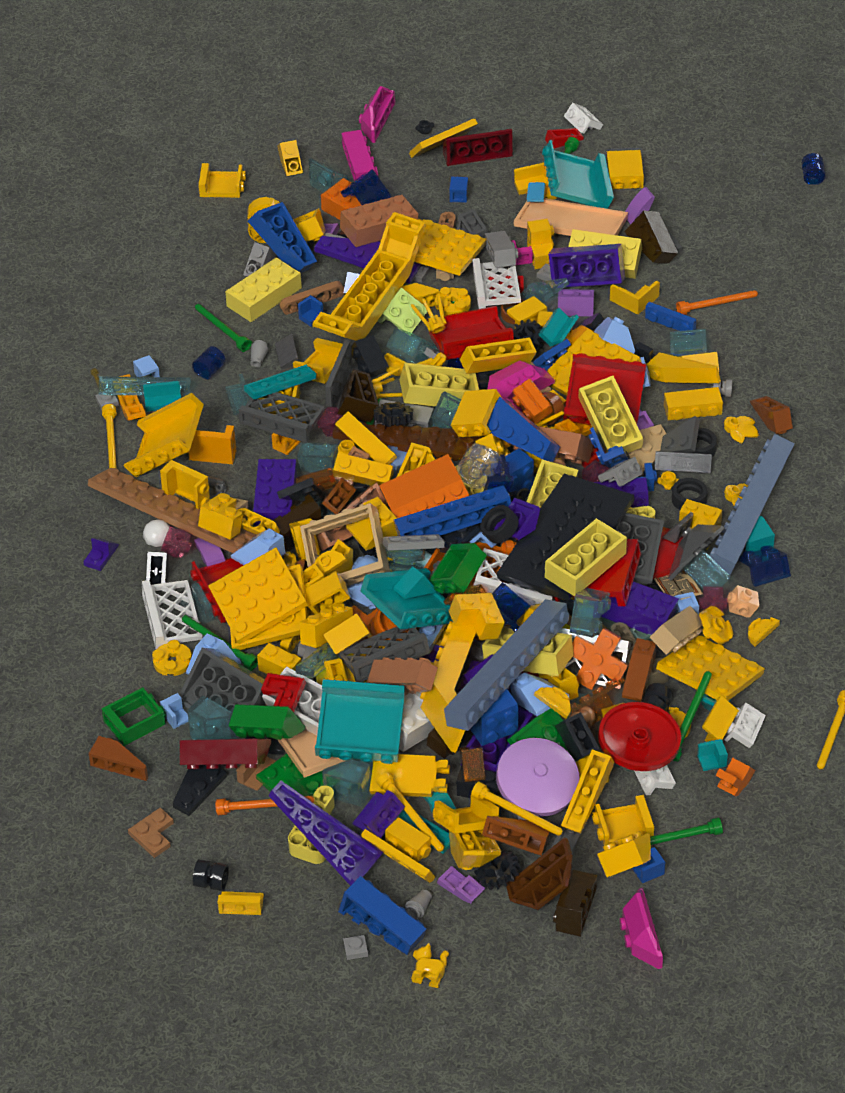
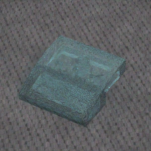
(688, 342)

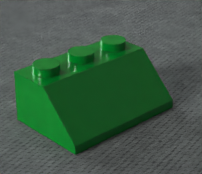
(265, 722)

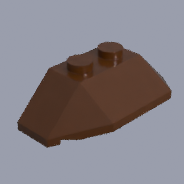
(543, 878)

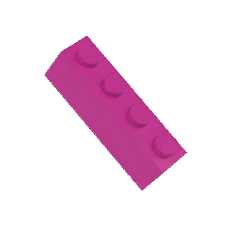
(357, 153)

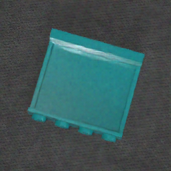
(578, 177)
(409, 612)
(360, 721)

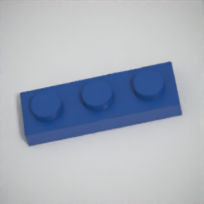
(669, 317)

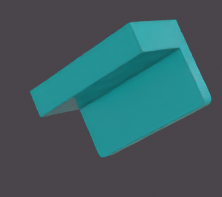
(557, 327)
(160, 394)

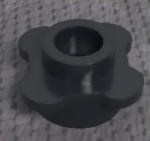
(425, 127)

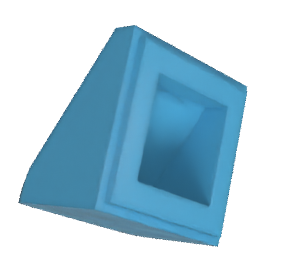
(536, 192)

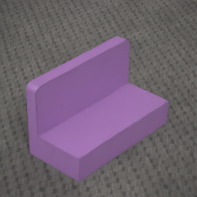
(576, 302)

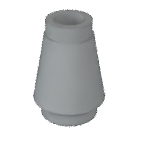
(258, 352)
(418, 904)

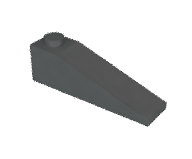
(692, 544)

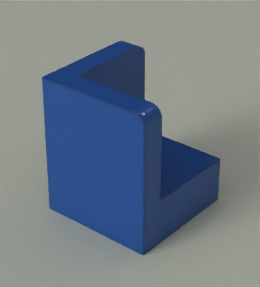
(458, 189)
(309, 310)
(652, 868)

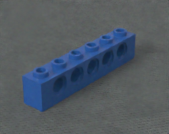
(452, 515)

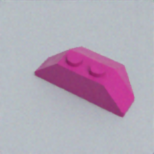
(377, 112)
(515, 375)
(640, 930)

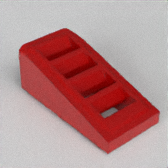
(560, 136)

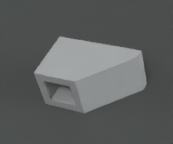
(258, 258)

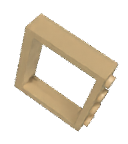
(346, 517)

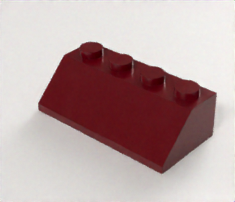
(478, 147)
(223, 752)

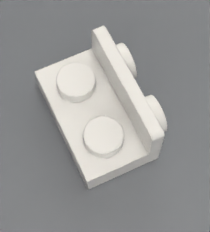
(582, 118)
(745, 725)
(655, 779)

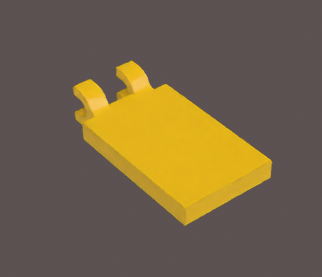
(412, 775)

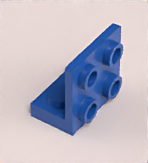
(612, 457)

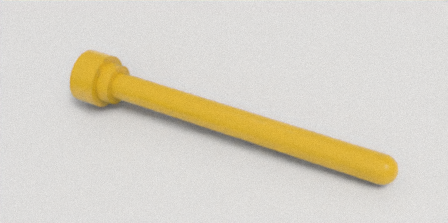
(109, 413)
(833, 731)
(387, 782)
(481, 791)

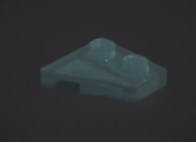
(545, 289)

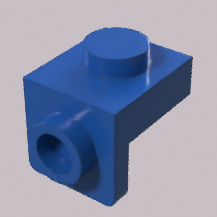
(651, 476)

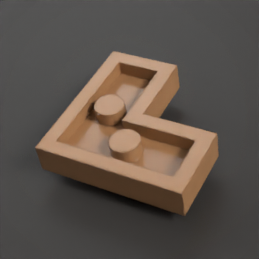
(148, 832)

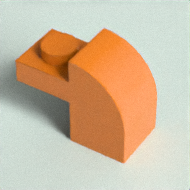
(735, 777)

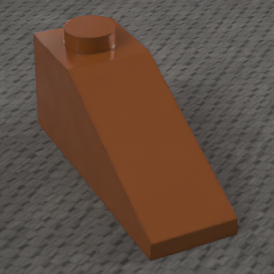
(773, 414)
(338, 496)
(639, 669)
(114, 757)
(517, 833)

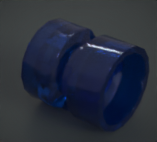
(813, 169)
(209, 362)

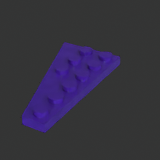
(345, 251)
(337, 843)

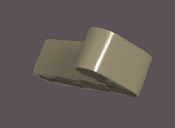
(624, 632)

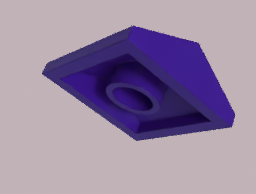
(527, 518)

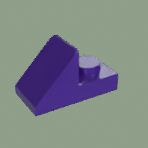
(100, 553)

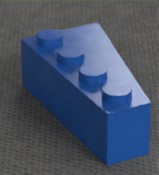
(283, 236)
(515, 428)
(381, 915)

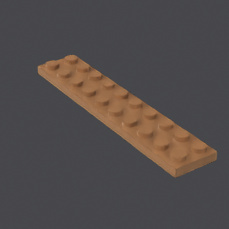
(162, 506)

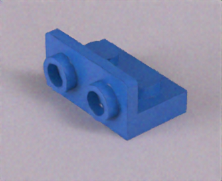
(548, 358)

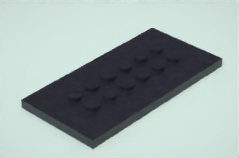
(562, 516)

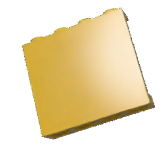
(166, 434)

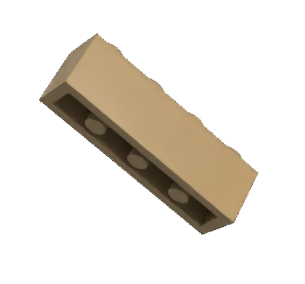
(678, 631)

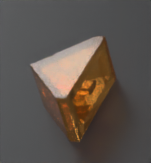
(472, 763)

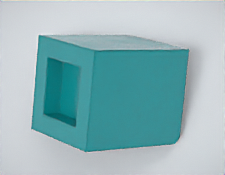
(712, 755)

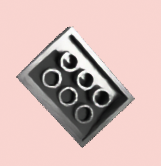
(648, 533)
(221, 682)

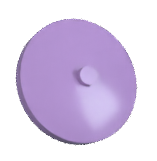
(537, 776)

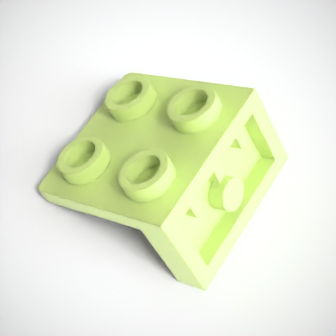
(401, 312)

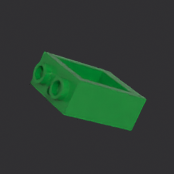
(457, 568)
(127, 704)

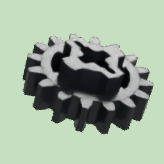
(525, 330)
(393, 414)
(498, 871)

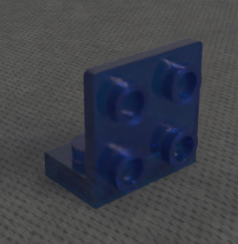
(367, 189)
(502, 477)
(766, 565)
(510, 605)

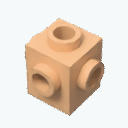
(743, 601)

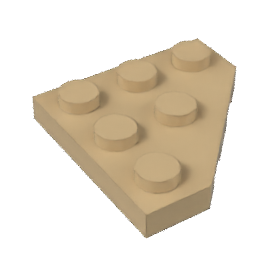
(651, 443)

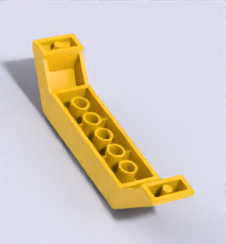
(377, 282)
(449, 666)

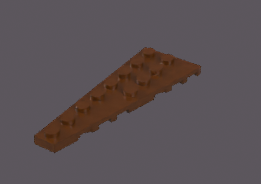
(439, 440)

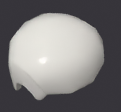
(155, 532)

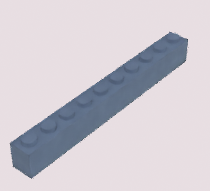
(752, 502)
(506, 665)

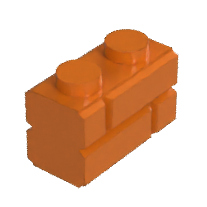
(532, 401)

